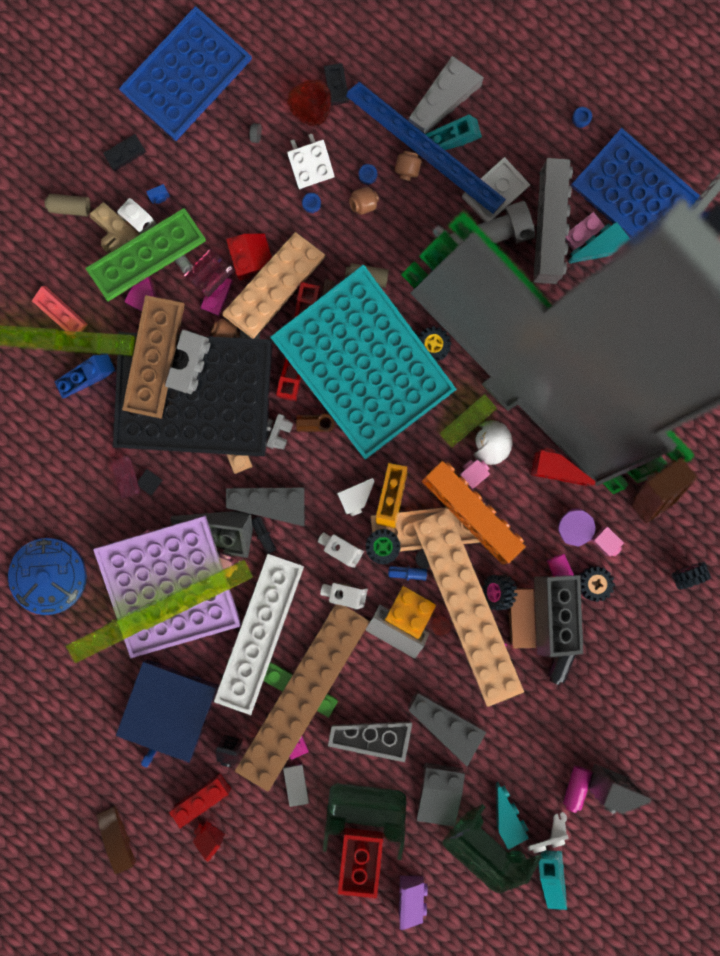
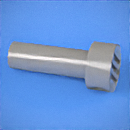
(515, 224)

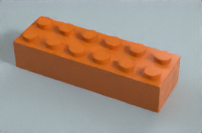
(473, 513)

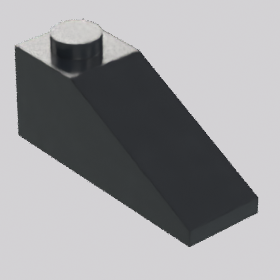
(228, 750)

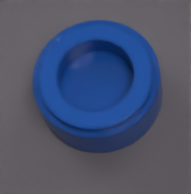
(581, 117)
(367, 174)
(311, 203)

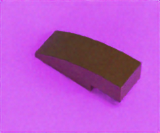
(115, 840)

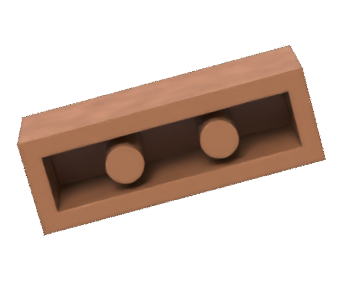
(523, 619)

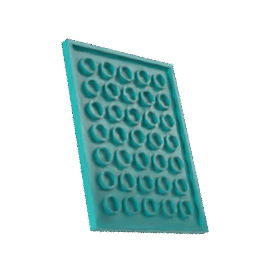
(363, 362)

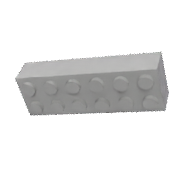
(552, 220)

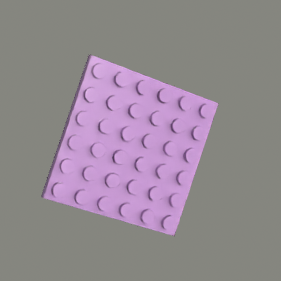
(157, 565)

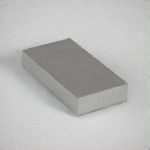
(296, 785)

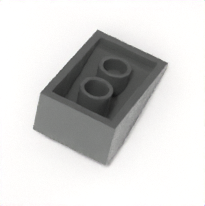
(440, 794)

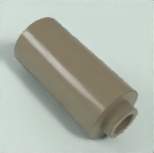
(68, 204)
(378, 274)

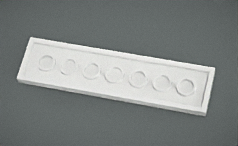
(259, 634)

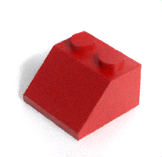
(249, 254)

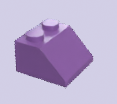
(411, 901)

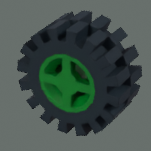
(382, 546)

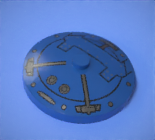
(47, 576)

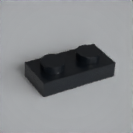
(336, 83)
(124, 152)

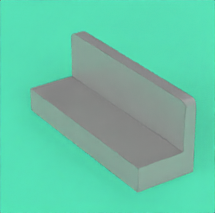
(394, 635)

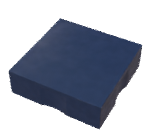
(167, 710)

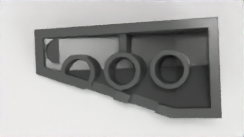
(229, 530)

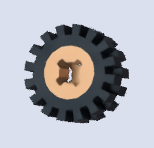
(589, 581)

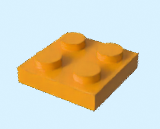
(410, 612)

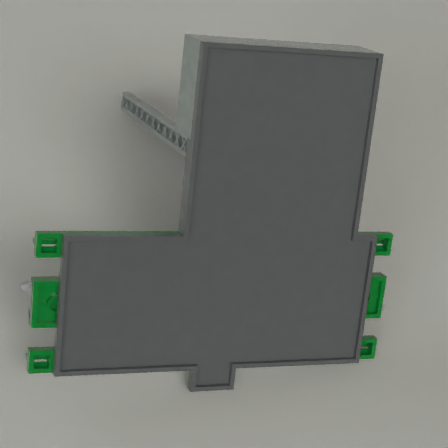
(608, 359)

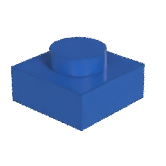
(158, 194)

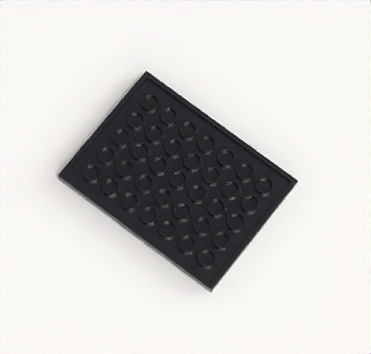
(219, 417)

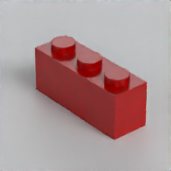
(200, 800)

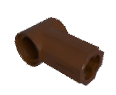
(312, 423)

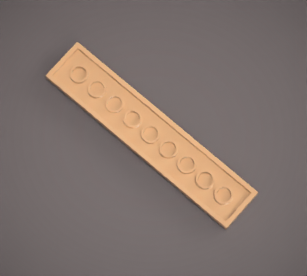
(468, 608)

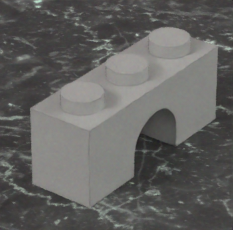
(195, 347)

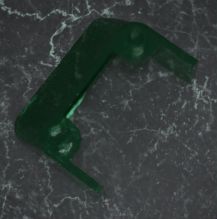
(366, 807)
(485, 857)

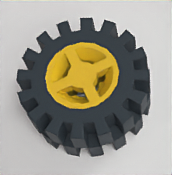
(438, 339)

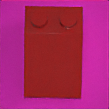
(556, 467)

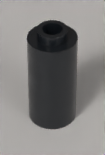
(560, 669)

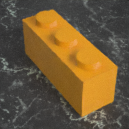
(391, 495)

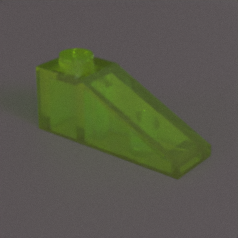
(468, 420)

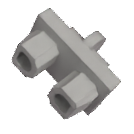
(280, 424)

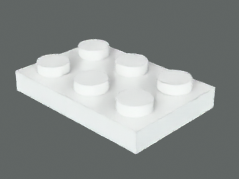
(506, 182)

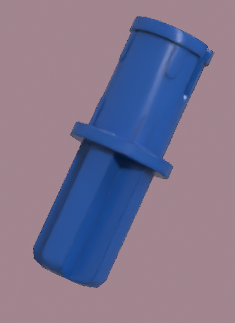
(407, 573)

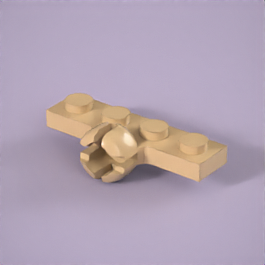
(117, 229)

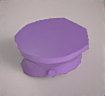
(576, 527)

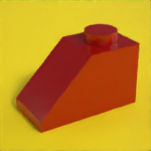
(207, 839)

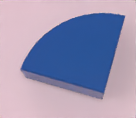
(148, 758)

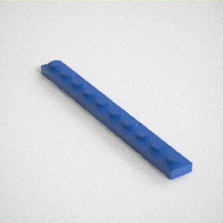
(426, 148)

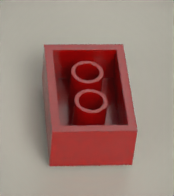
(360, 863)

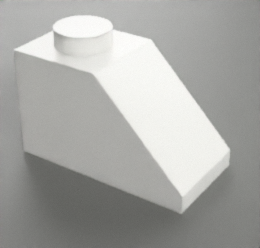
(356, 497)

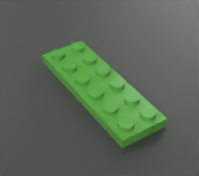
(145, 254)

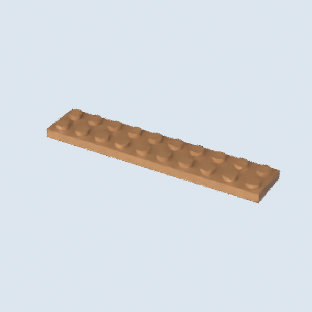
(302, 697)

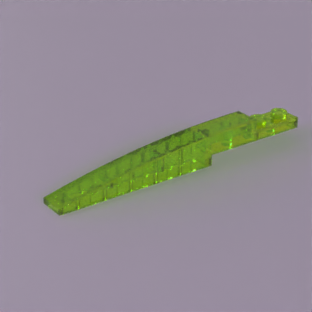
(66, 340)
(159, 611)

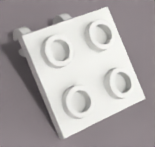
(310, 163)
(557, 837)

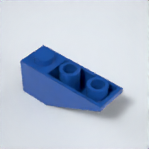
(85, 375)

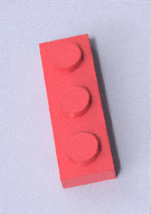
(58, 310)

